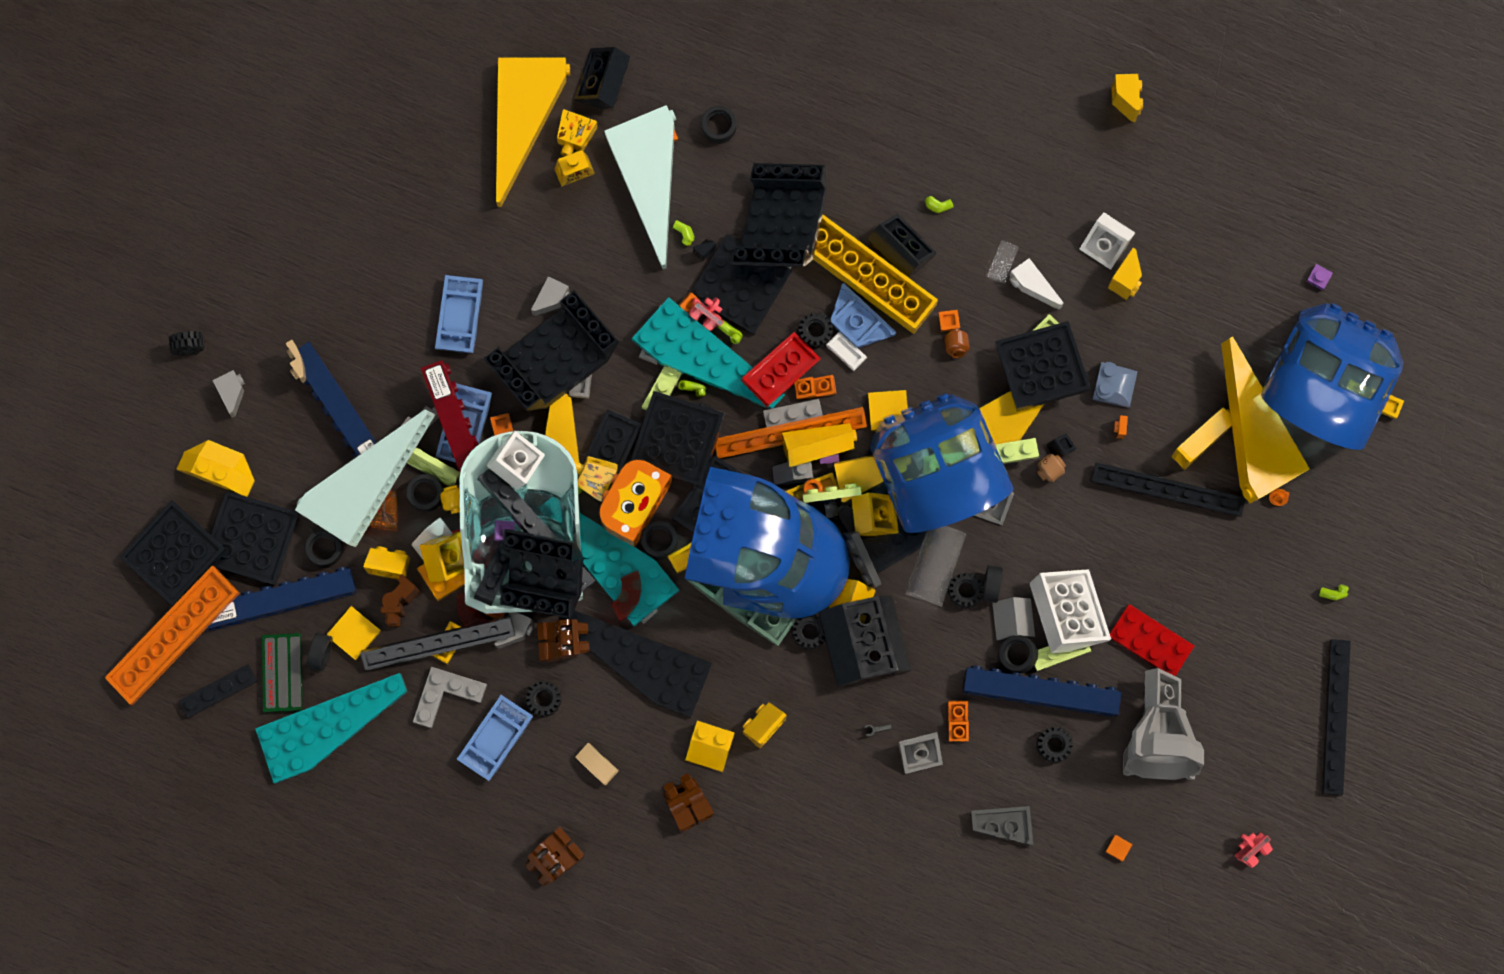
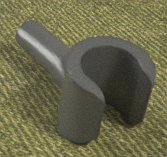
(877, 729)

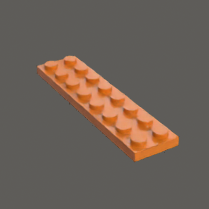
(172, 635)

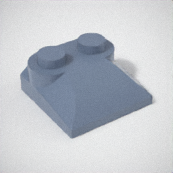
(1114, 384)

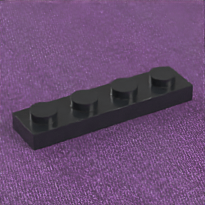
(493, 576)
(218, 691)

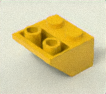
(1126, 94)

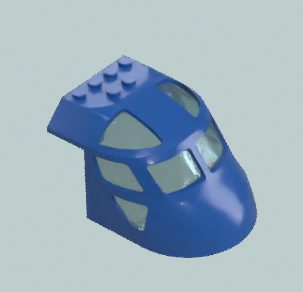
(1334, 375)
(939, 463)
(766, 548)

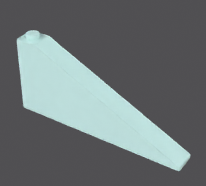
(645, 159)
(355, 492)

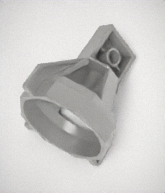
(1163, 739)

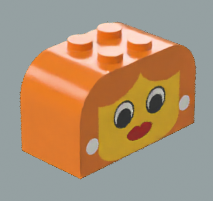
(633, 500)

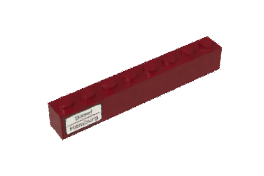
(450, 410)

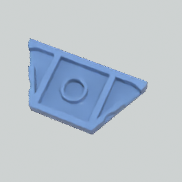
(858, 320)

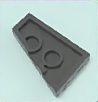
(861, 558)
(1004, 823)

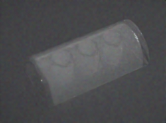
(935, 565)

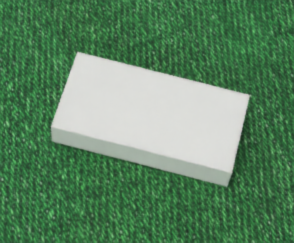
(846, 351)

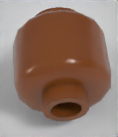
(956, 343)

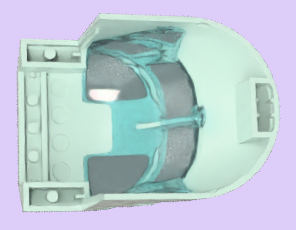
(549, 493)

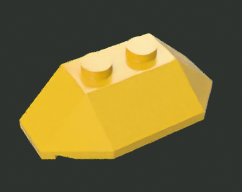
(218, 466)

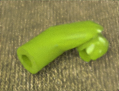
(937, 206)
(686, 231)
(734, 334)
(692, 386)
(1334, 595)

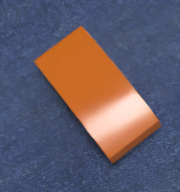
(815, 387)
(958, 721)

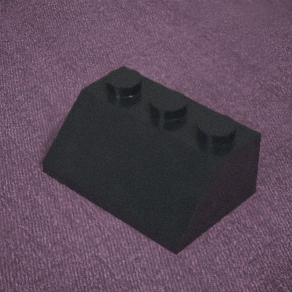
(602, 77)
(901, 245)

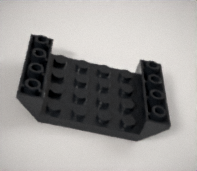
(783, 215)
(554, 355)

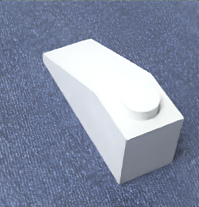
(1033, 283)

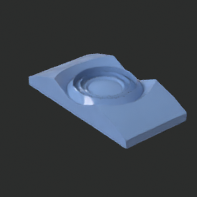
(459, 314)
(476, 408)
(495, 738)

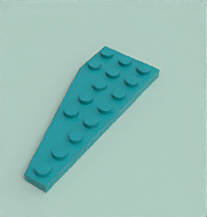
(691, 349)
(612, 559)
(309, 736)

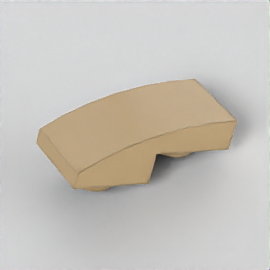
(298, 368)
(596, 764)

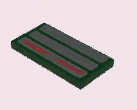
(282, 672)

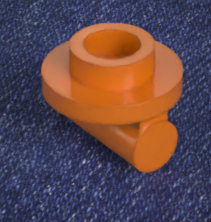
(1278, 497)

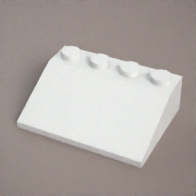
(1069, 610)

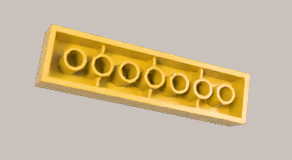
(872, 276)

